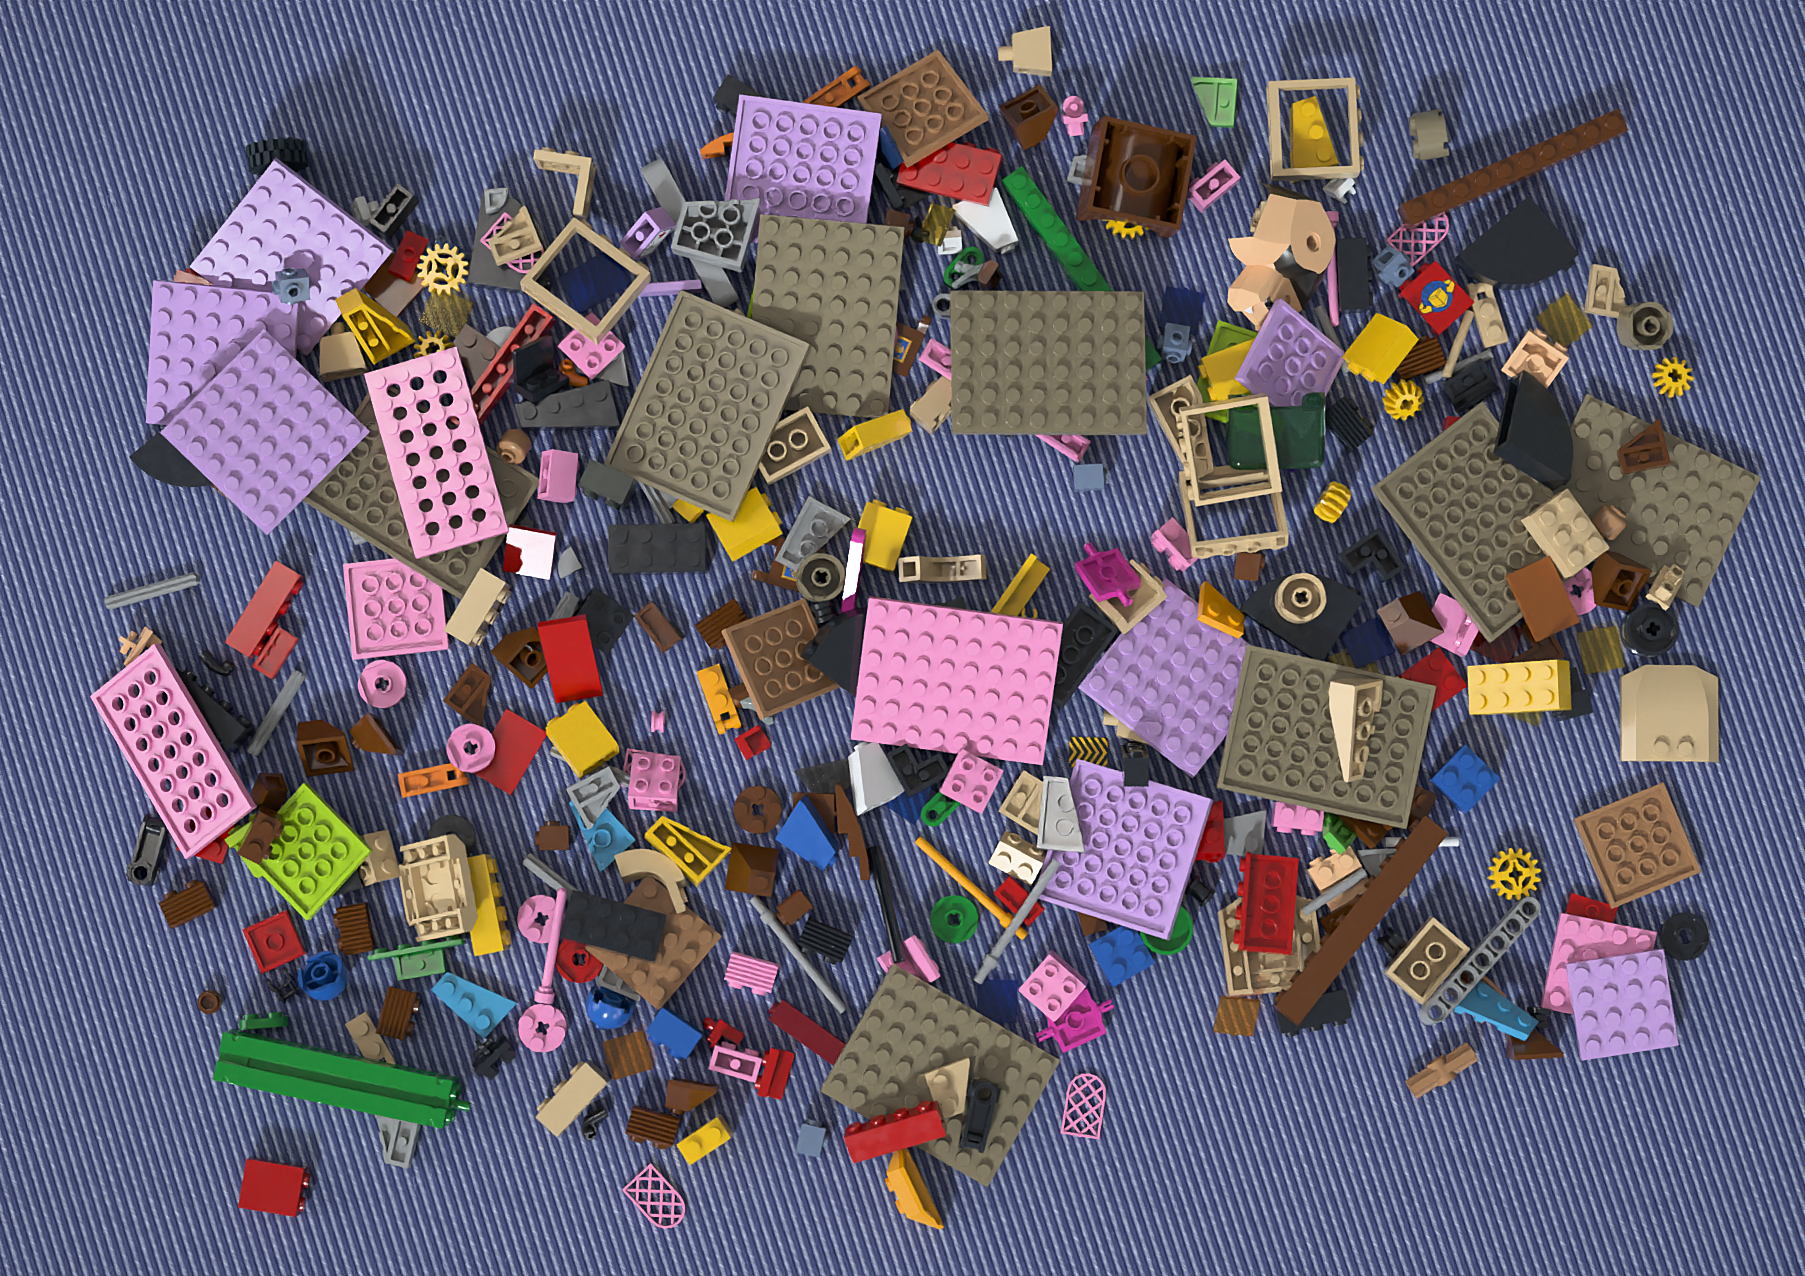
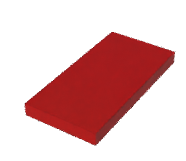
(570, 658)

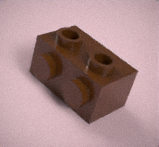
(260, 834)

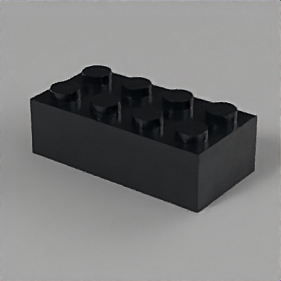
(657, 549)
(1081, 644)
(613, 926)

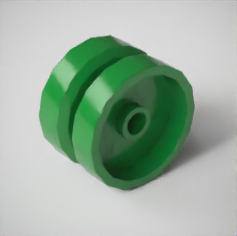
(1179, 937)

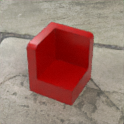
(752, 742)

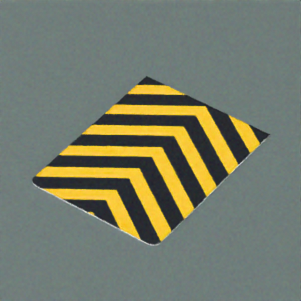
(1089, 750)

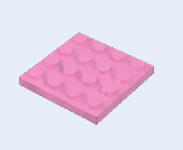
(393, 610)
(1586, 939)

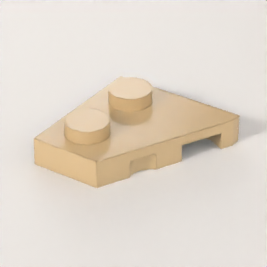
(515, 239)
(1604, 292)
(1024, 802)
(949, 1086)

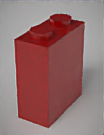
(274, 1187)

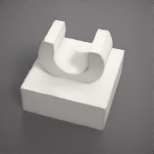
(1338, 187)
(364, 210)
(952, 242)

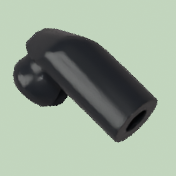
(216, 667)
(590, 1123)

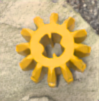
(427, 344)
(1666, 382)
(1403, 399)
(1332, 502)

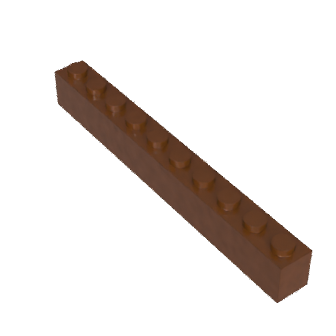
(1512, 169)
(1360, 921)

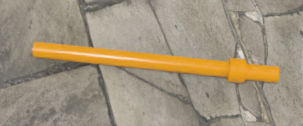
(1005, 918)

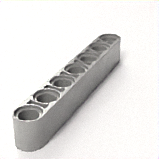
(672, 201)
(1488, 953)

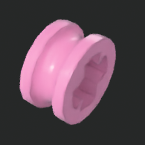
(658, 721)

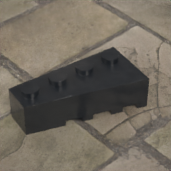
(572, 410)
(218, 714)

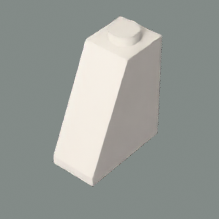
(989, 223)
(871, 778)

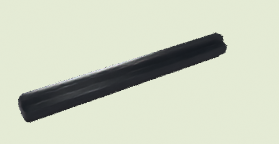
(886, 904)

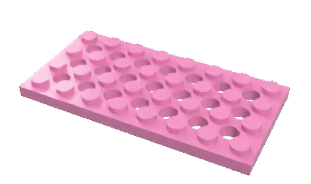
(398, 452)
(186, 754)

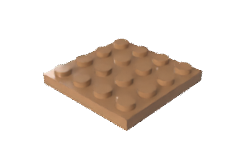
(924, 107)
(770, 661)
(1636, 845)
(681, 948)

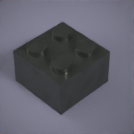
(607, 484)

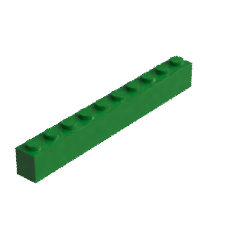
(1061, 242)

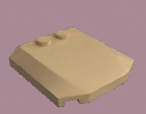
(1669, 714)
(437, 887)
(1263, 972)

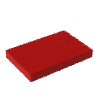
(515, 749)

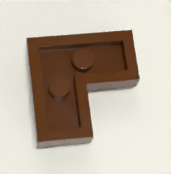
(1540, 651)

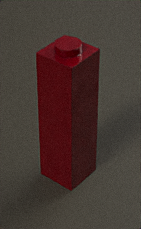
(806, 1031)

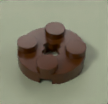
(743, 809)

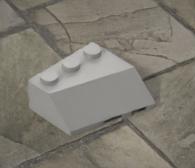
(716, 231)

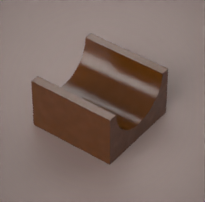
(1136, 175)

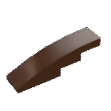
(850, 824)

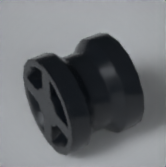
(824, 611)
(1391, 942)
(1540, 1015)

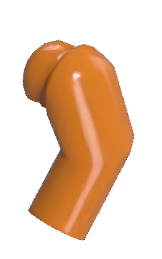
(567, 368)

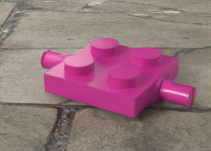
(1107, 574)
(1078, 1023)

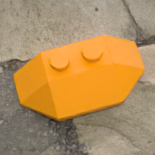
(911, 1190)

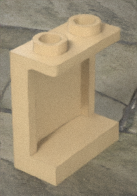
(1144, 600)

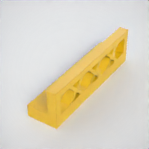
(1021, 587)

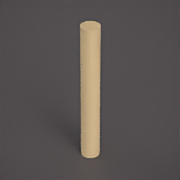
(1458, 343)

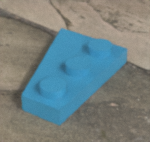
(605, 837)
(474, 1004)
(1494, 1008)

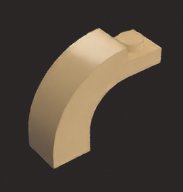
(942, 569)
(649, 863)

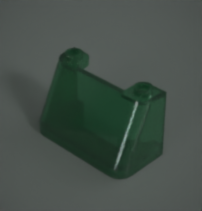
(1296, 431)

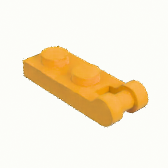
(718, 698)

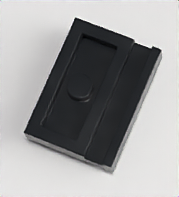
(1469, 385)

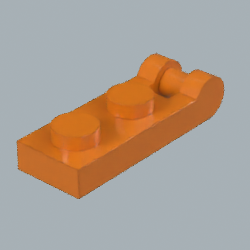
(839, 91)
(430, 780)

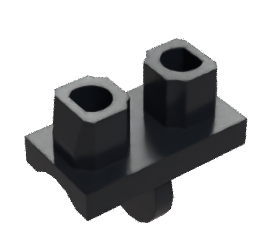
(489, 1052)

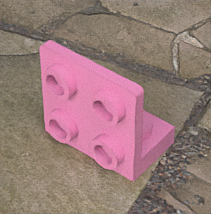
(586, 354)
(1175, 543)
(1457, 626)
(971, 781)
(654, 782)
(916, 961)
(1053, 986)

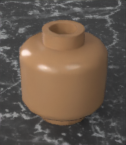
(513, 446)
(1609, 521)

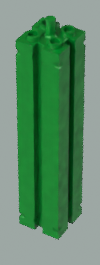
(338, 1079)

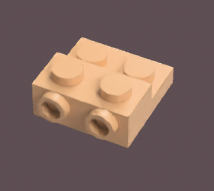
(1537, 357)
(1333, 870)

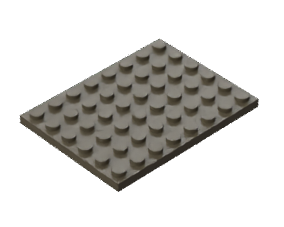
(840, 295)
(1048, 363)
(707, 405)
(366, 502)
(1672, 512)
(1466, 517)
(1286, 744)
(919, 1029)

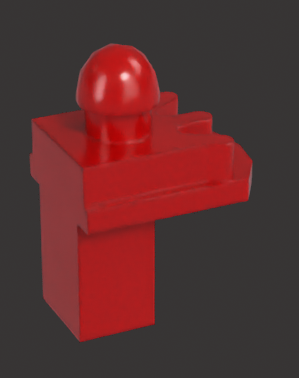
(721, 1028)

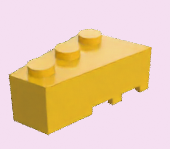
(1309, 137)
(373, 325)
(690, 851)

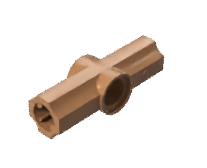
(1441, 1070)

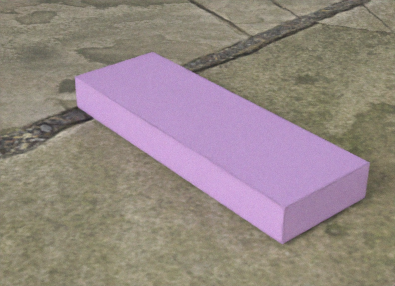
(672, 288)

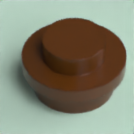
(209, 1002)

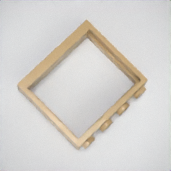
(1274, 130)
(562, 310)
(1186, 446)
(1229, 476)

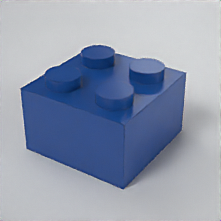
(1464, 779)
(1121, 954)
(674, 1032)

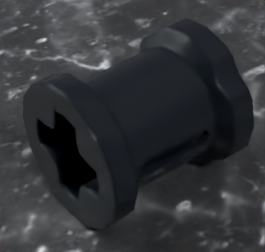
(1200, 891)

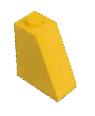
(874, 434)

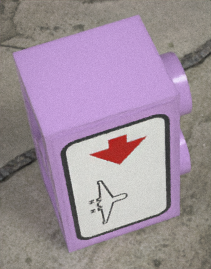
(647, 233)

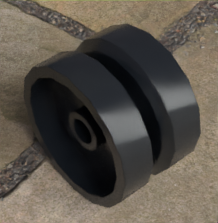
(1663, 630)

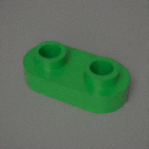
(963, 256)
(942, 808)
(252, 1021)

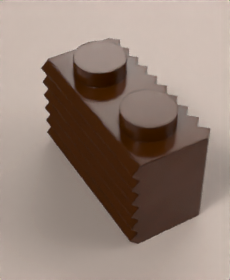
(1421, 359)
(722, 618)
(187, 904)
(794, 908)
(354, 929)
(398, 1013)
(652, 1126)

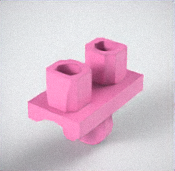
(1074, 115)

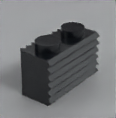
(393, 211)
(1348, 424)
(825, 941)

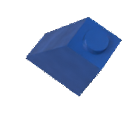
(809, 835)

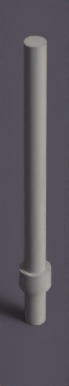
(768, 916)
(991, 960)

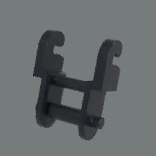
(278, 990)

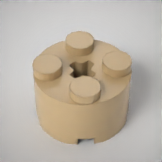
(1313, 595)

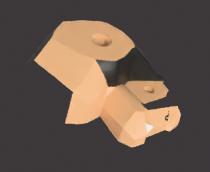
(1283, 256)

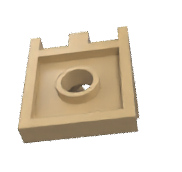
(572, 164)

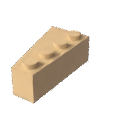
(933, 406)

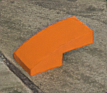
(717, 147)

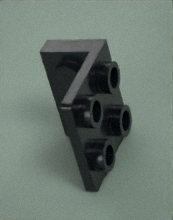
(897, 195)
(535, 370)
(604, 618)

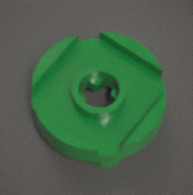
(955, 933)

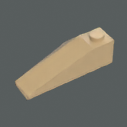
(1166, 405)
(1352, 713)

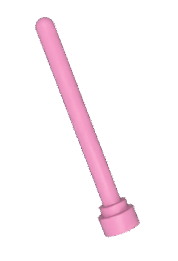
(1332, 277)
(545, 992)

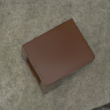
(269, 791)

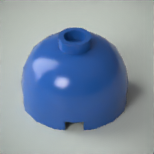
(323, 976)
(608, 1008)

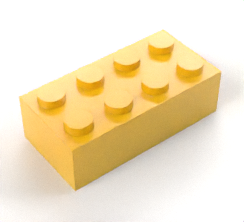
(1519, 687)
(489, 930)

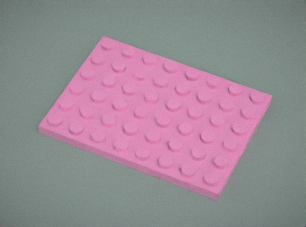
(956, 680)

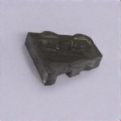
(824, 776)

